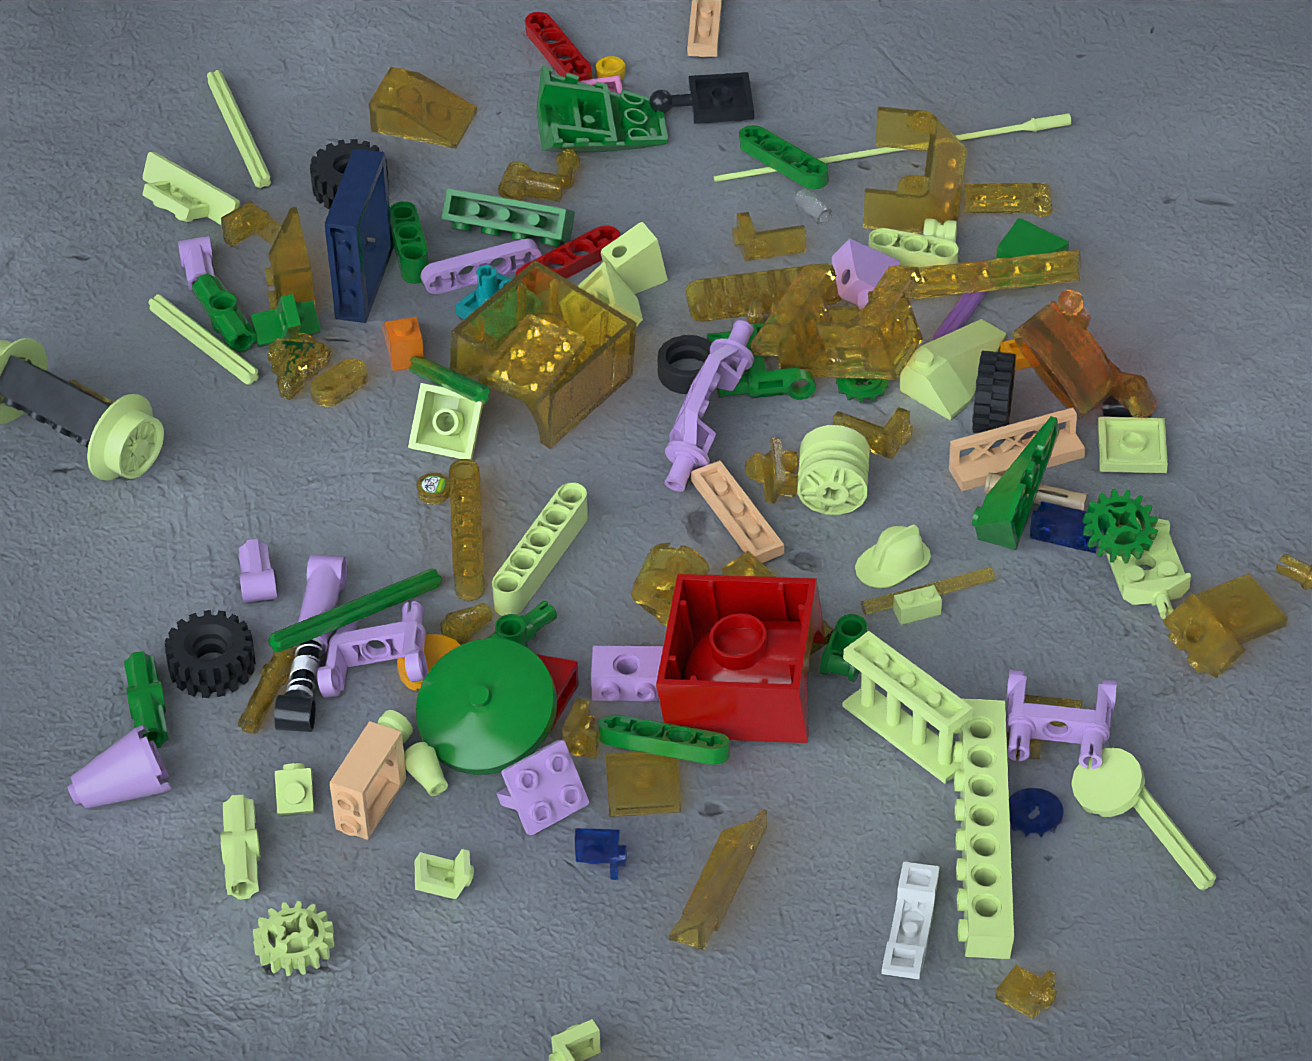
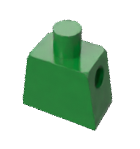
(1029, 239)

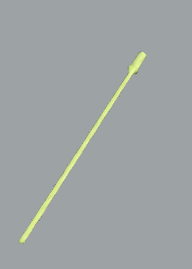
(1031, 125)

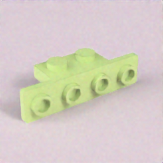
(184, 192)

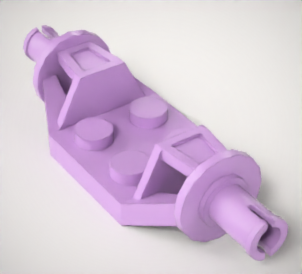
(688, 428)

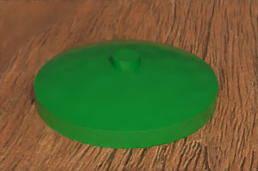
(486, 706)

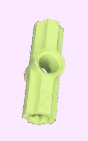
(240, 847)

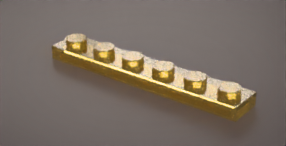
(998, 274)

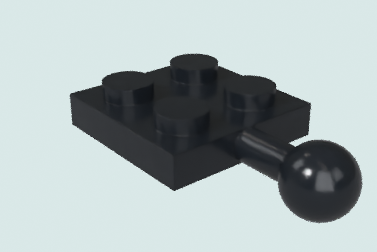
(712, 98)

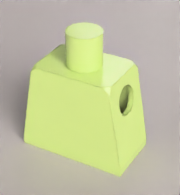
(636, 258)

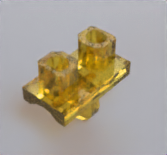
(773, 471)

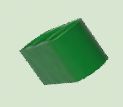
(408, 241)

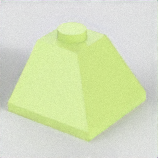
(611, 289)
(445, 423)

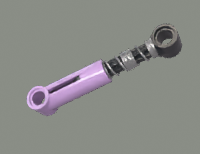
(297, 706)

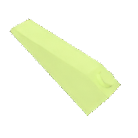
(946, 369)

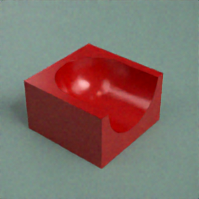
(740, 655)

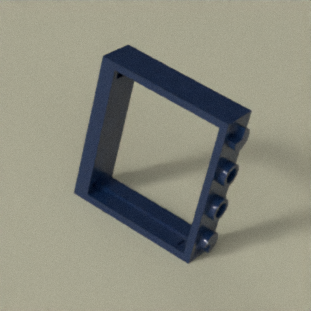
(356, 213)

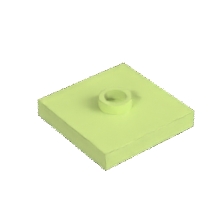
(1132, 445)

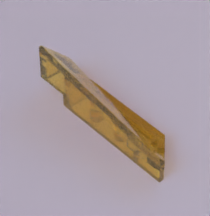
(719, 882)

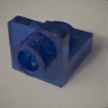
(600, 846)

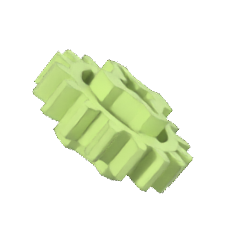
(293, 938)

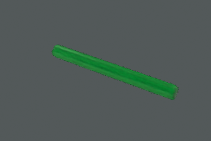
(450, 379)
(354, 610)

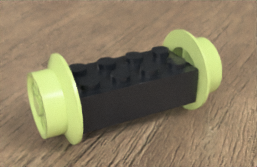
(119, 436)

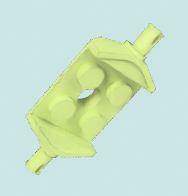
(1159, 584)

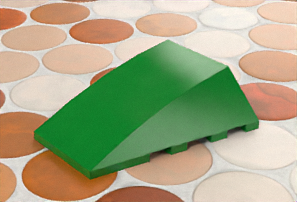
(593, 117)

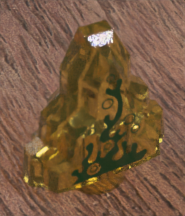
(296, 362)

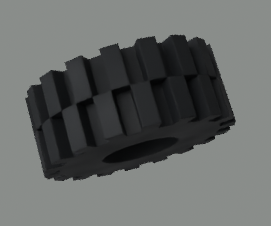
(330, 166)
(993, 391)
(205, 636)

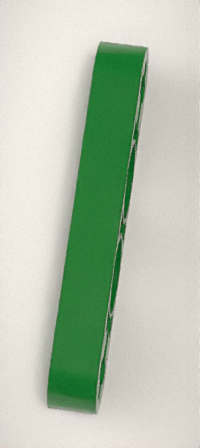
(781, 154)
(664, 739)

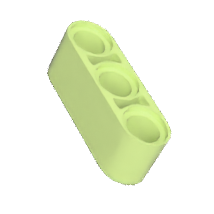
(913, 248)

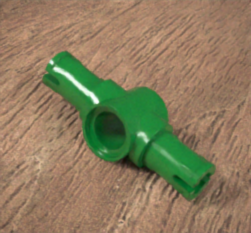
(524, 627)

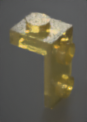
(248, 221)
(769, 242)
(882, 440)

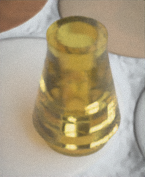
(466, 622)

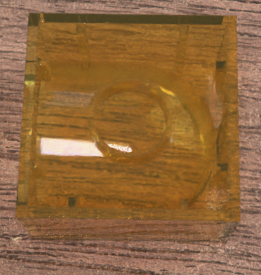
(594, 374)

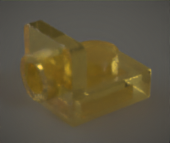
(579, 731)
(1027, 991)

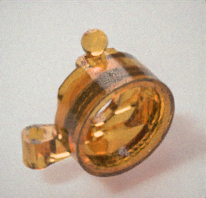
(1074, 363)

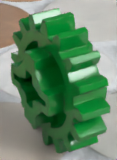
(1115, 512)

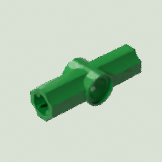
(224, 312)
(146, 696)

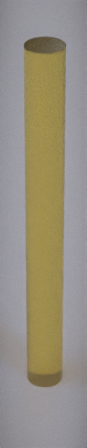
(942, 586)

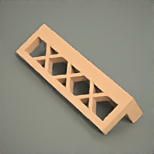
(973, 469)

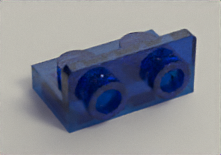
(1060, 526)

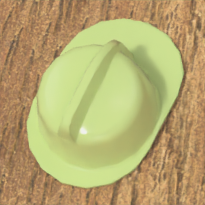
(893, 558)

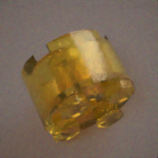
(657, 577)

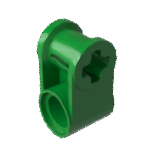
(846, 631)

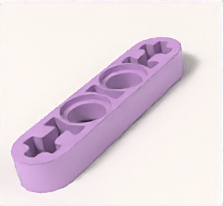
(442, 268)

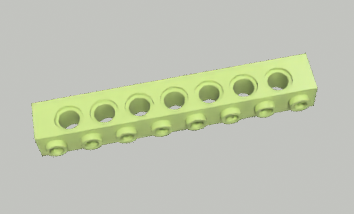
(984, 832)

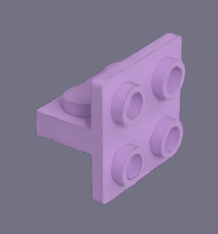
(543, 787)

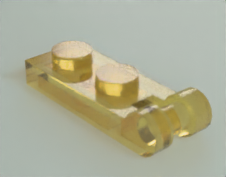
(1008, 198)

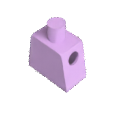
(859, 270)

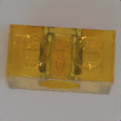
(1216, 649)

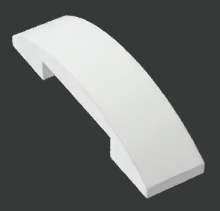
(911, 920)

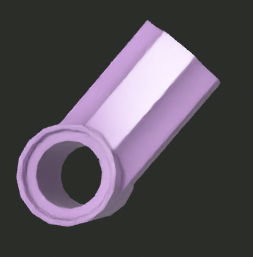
(196, 258)
(257, 576)

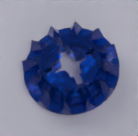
(1025, 801)

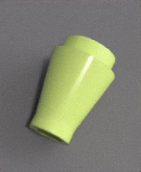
(424, 766)

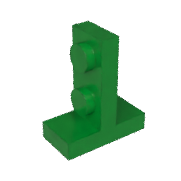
(285, 321)

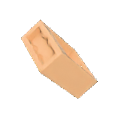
(368, 780)

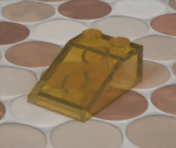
(419, 109)
(289, 264)

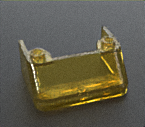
(917, 197)

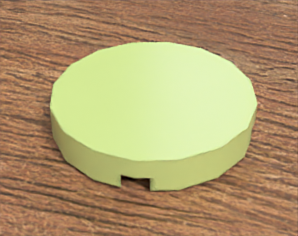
(1112, 786)

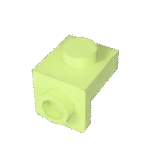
(294, 790)
(443, 875)
(576, 1043)

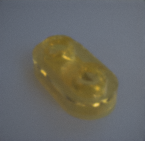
(339, 382)

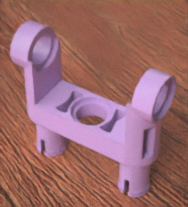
(351, 648)
(1082, 726)

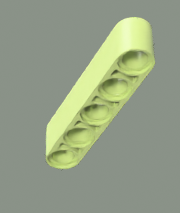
(540, 549)

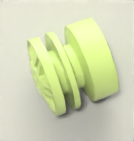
(833, 470)

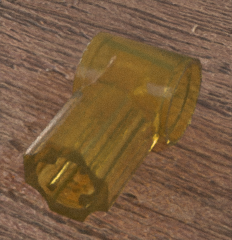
(522, 181)

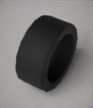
(676, 349)

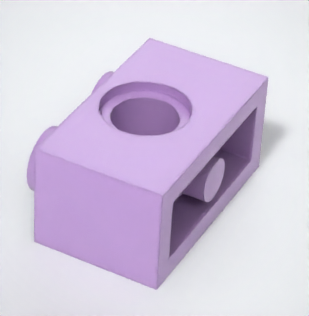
(625, 673)

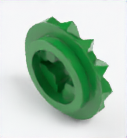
(849, 387)

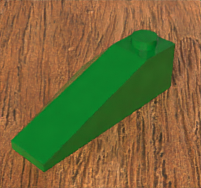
(1012, 497)

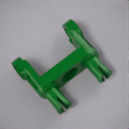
(763, 383)

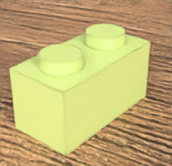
(917, 604)

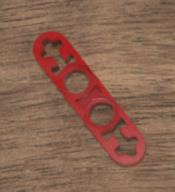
(552, 51)
(591, 242)

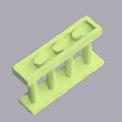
(915, 689)

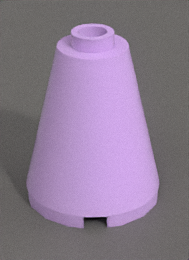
(121, 773)

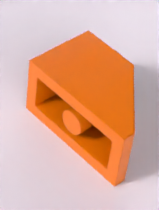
(403, 342)

